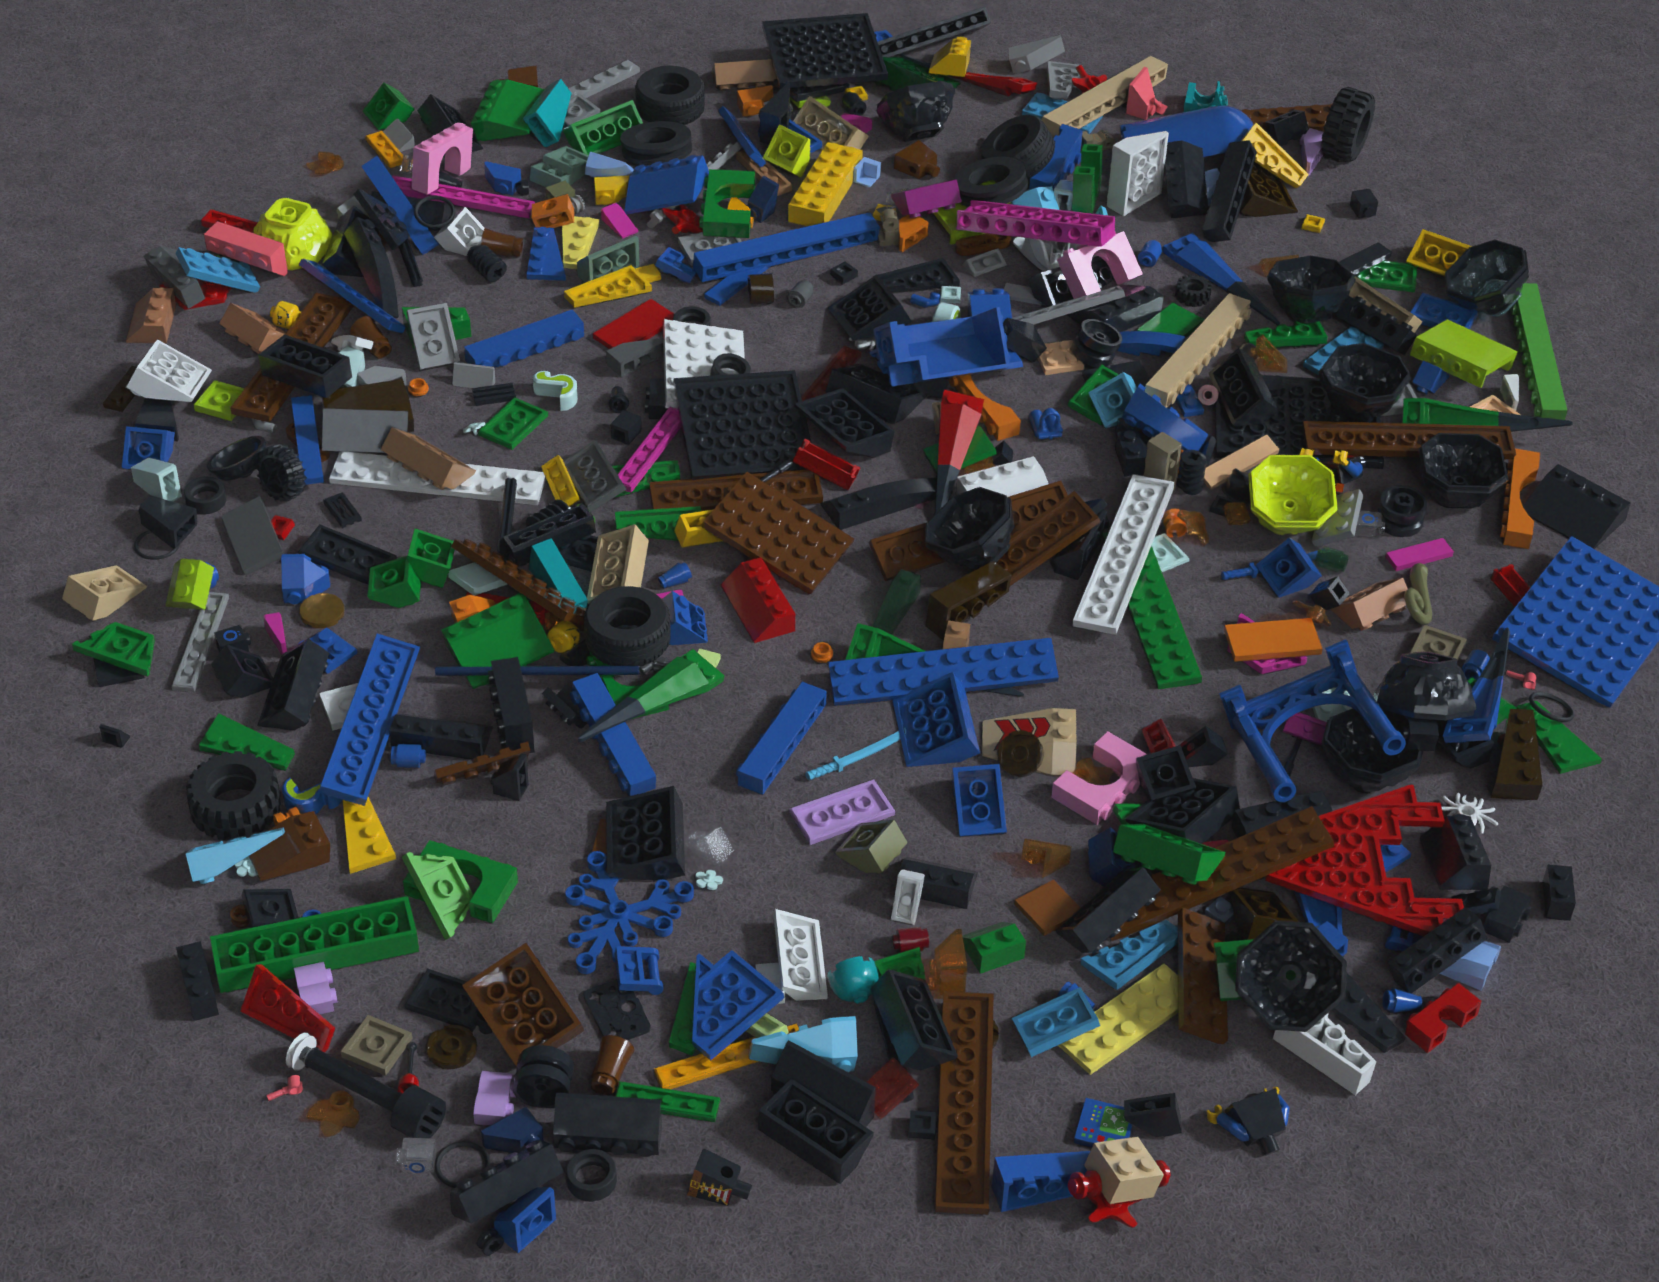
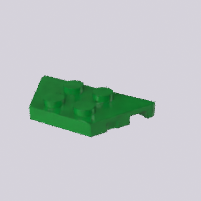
(121, 647)

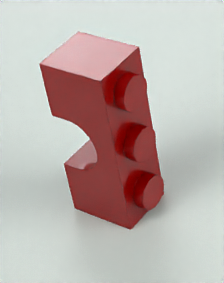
(1453, 1004)

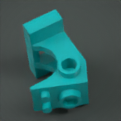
(1197, 101)

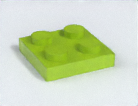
(218, 400)

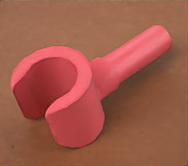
(1160, 108)
(1528, 679)
(294, 1087)

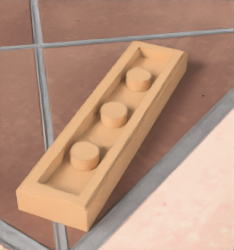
(1241, 459)

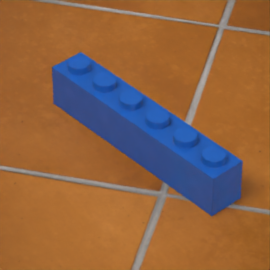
(526, 340)
(781, 738)
(616, 743)

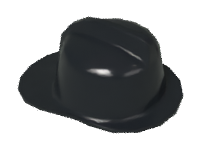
(1238, 487)

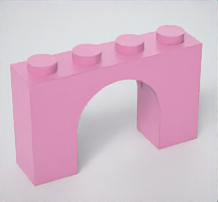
(427, 156)
(1078, 270)
(1098, 801)

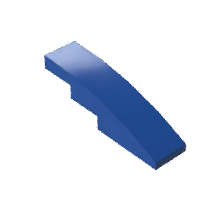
(1149, 342)

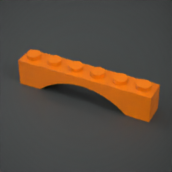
(998, 419)
(1518, 524)

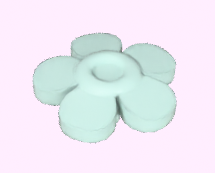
(473, 427)
(245, 866)
(708, 879)

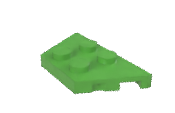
(441, 888)

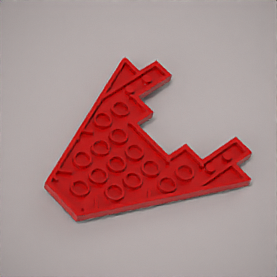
(1354, 869)

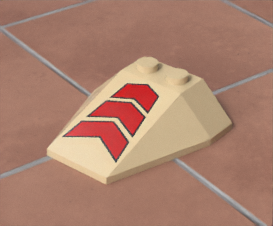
(1051, 726)

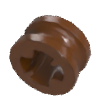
(239, 921)

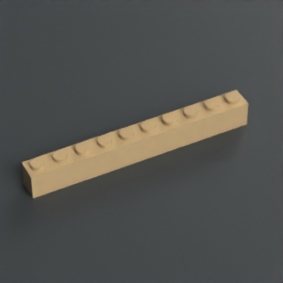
(1102, 97)
(1199, 349)

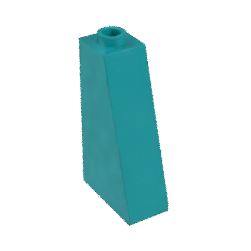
(549, 113)
(549, 566)

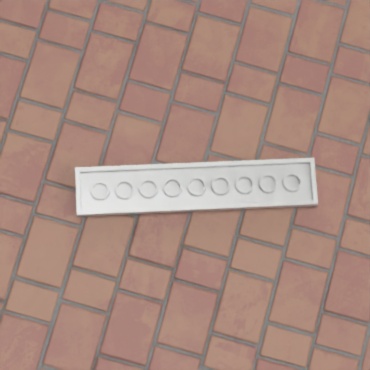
(383, 473)
(1123, 554)

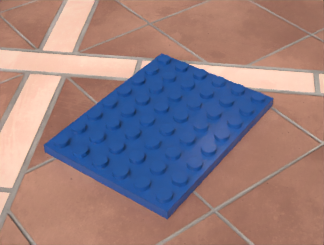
(1586, 622)

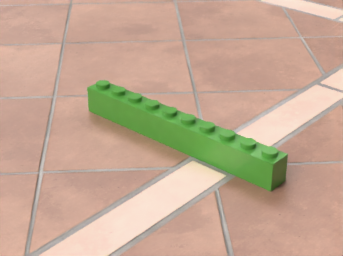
(1538, 355)

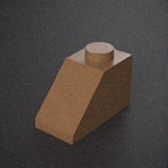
(956, 635)

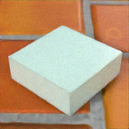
(950, 294)

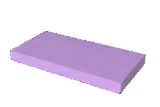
(841, 811)

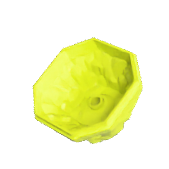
(298, 228)
(1292, 493)

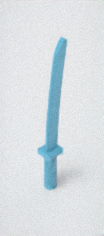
(838, 764)

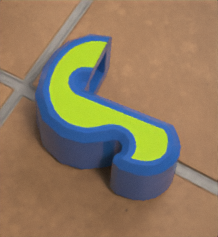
(306, 800)

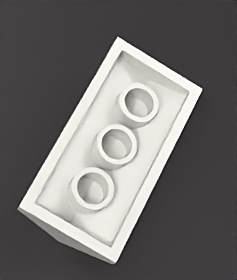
(798, 956)

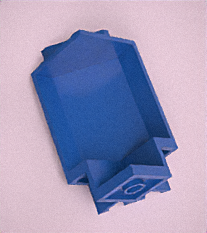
(943, 348)

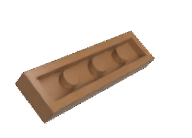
(767, 170)

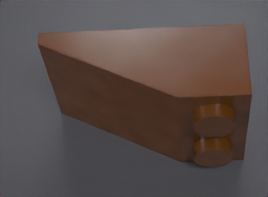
(298, 849)

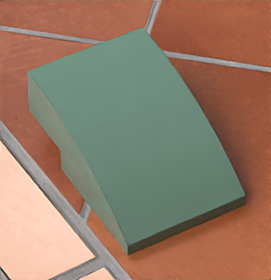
(559, 166)

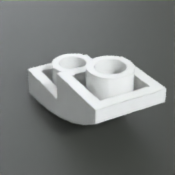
(351, 341)

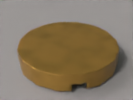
(322, 610)

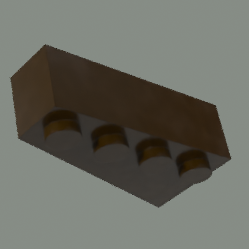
(966, 597)
(1518, 763)

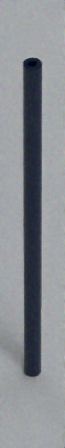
(542, 670)

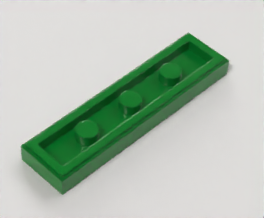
(673, 1101)

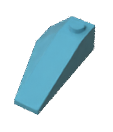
(217, 857)
(832, 1041)

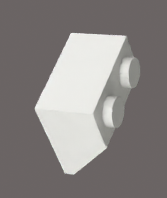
(460, 233)

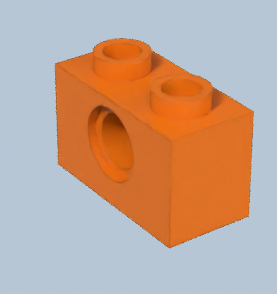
(553, 212)

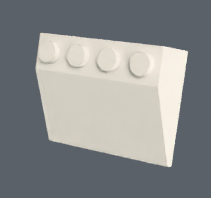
(1136, 171)
(168, 375)
(1005, 478)

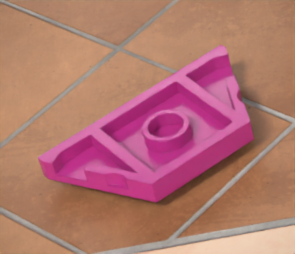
(1270, 665)

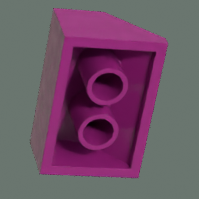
(927, 198)

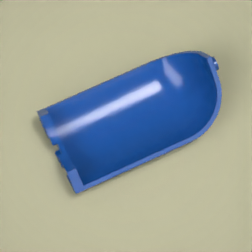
(1205, 127)

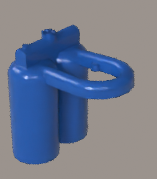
(1046, 424)

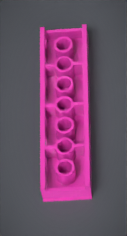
(1037, 223)

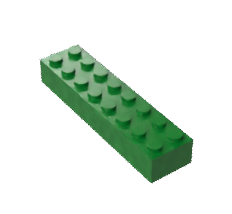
(333, 937)

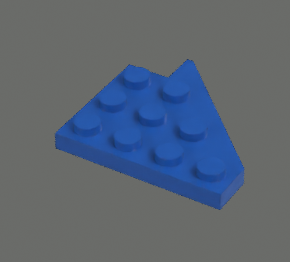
(728, 1001)

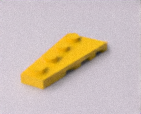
(1274, 158)
(365, 837)

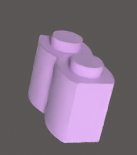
(314, 987)
(493, 1098)

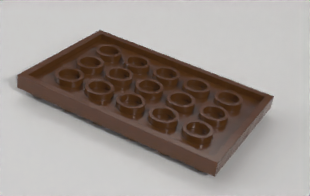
(780, 531)

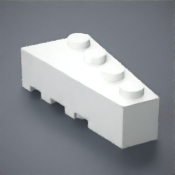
(1331, 1053)

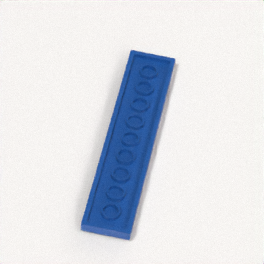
(975, 666)
(369, 720)

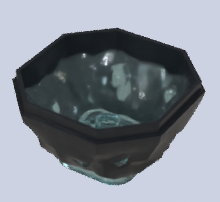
(1488, 277)

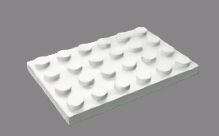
(692, 349)

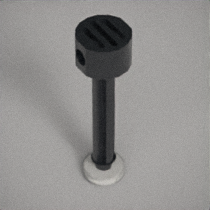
(413, 1111)

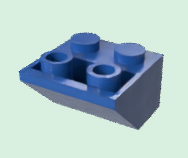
(686, 620)

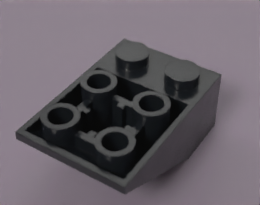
(775, 113)

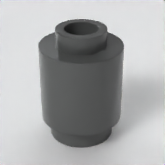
(800, 293)

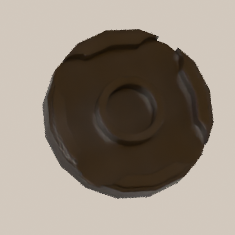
(1020, 753)
(454, 1054)

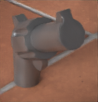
(658, 664)

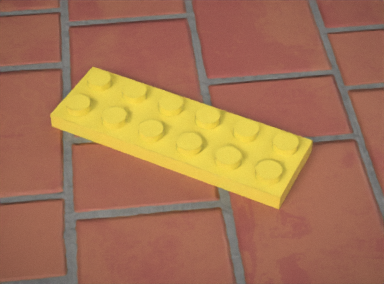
(1127, 1019)

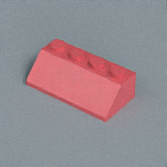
(246, 247)

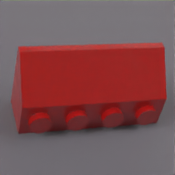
(759, 601)

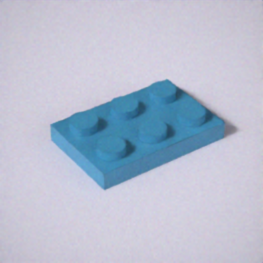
(1056, 1022)

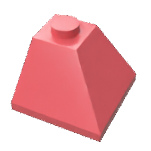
(1140, 96)

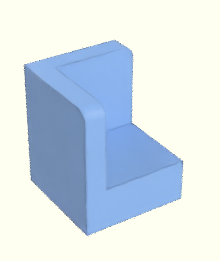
(866, 172)

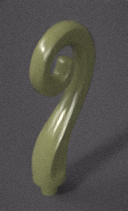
(1417, 598)

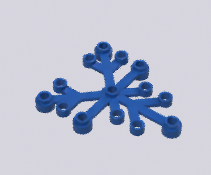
(658, 900)

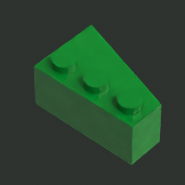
(459, 319)

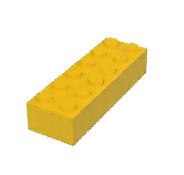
(824, 185)

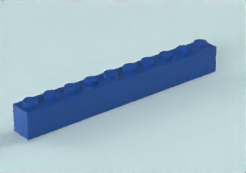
(785, 246)

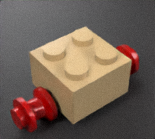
(1120, 1171)

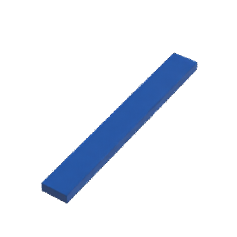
(352, 296)

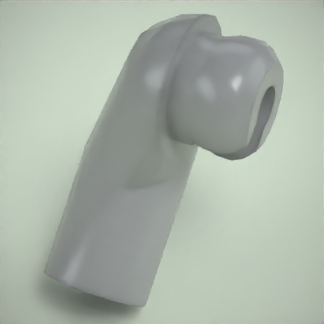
(262, 425)

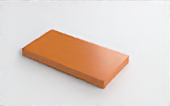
(1273, 639)

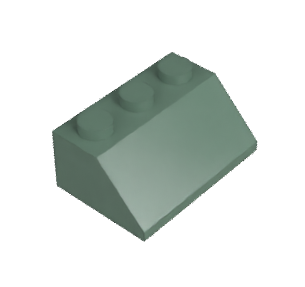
(609, 260)

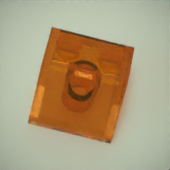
(948, 966)

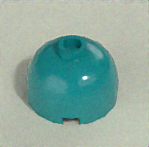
(853, 979)

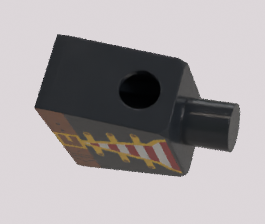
(717, 1179)

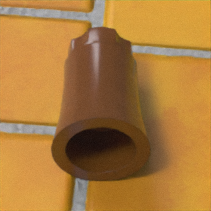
(502, 243)
(367, 329)
(610, 1063)

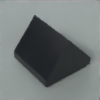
(1004, 454)

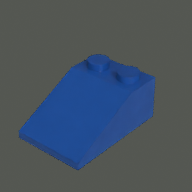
(979, 800)

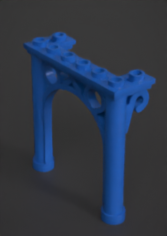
(1299, 696)

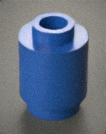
(1150, 253)
(1475, 664)
(408, 755)

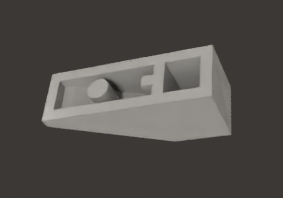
(1032, 54)

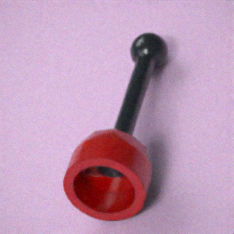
(409, 1079)

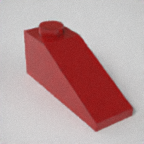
(1157, 736)

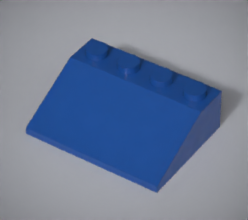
(665, 184)
(936, 723)

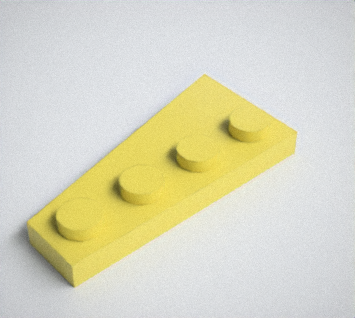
(578, 240)

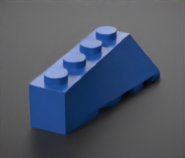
(1153, 418)

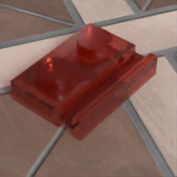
(892, 1087)

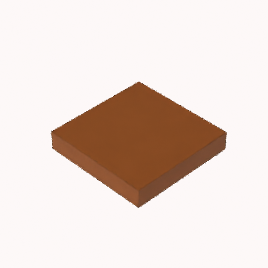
(1047, 907)

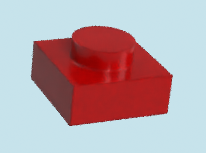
(282, 526)

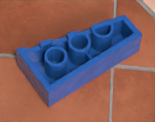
(1064, 159)
(1034, 1178)

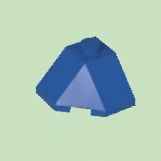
(302, 578)

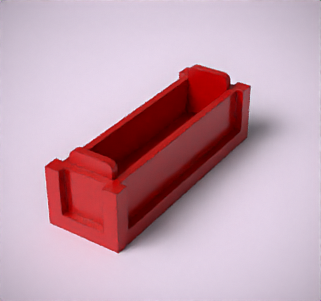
(826, 465)
(1510, 583)

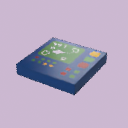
(1101, 1123)

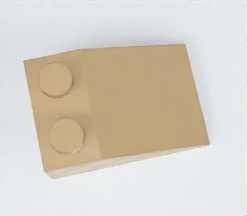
(101, 591)

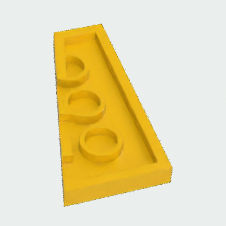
(611, 286)

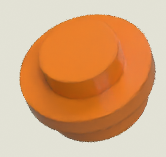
(418, 387)
(822, 652)

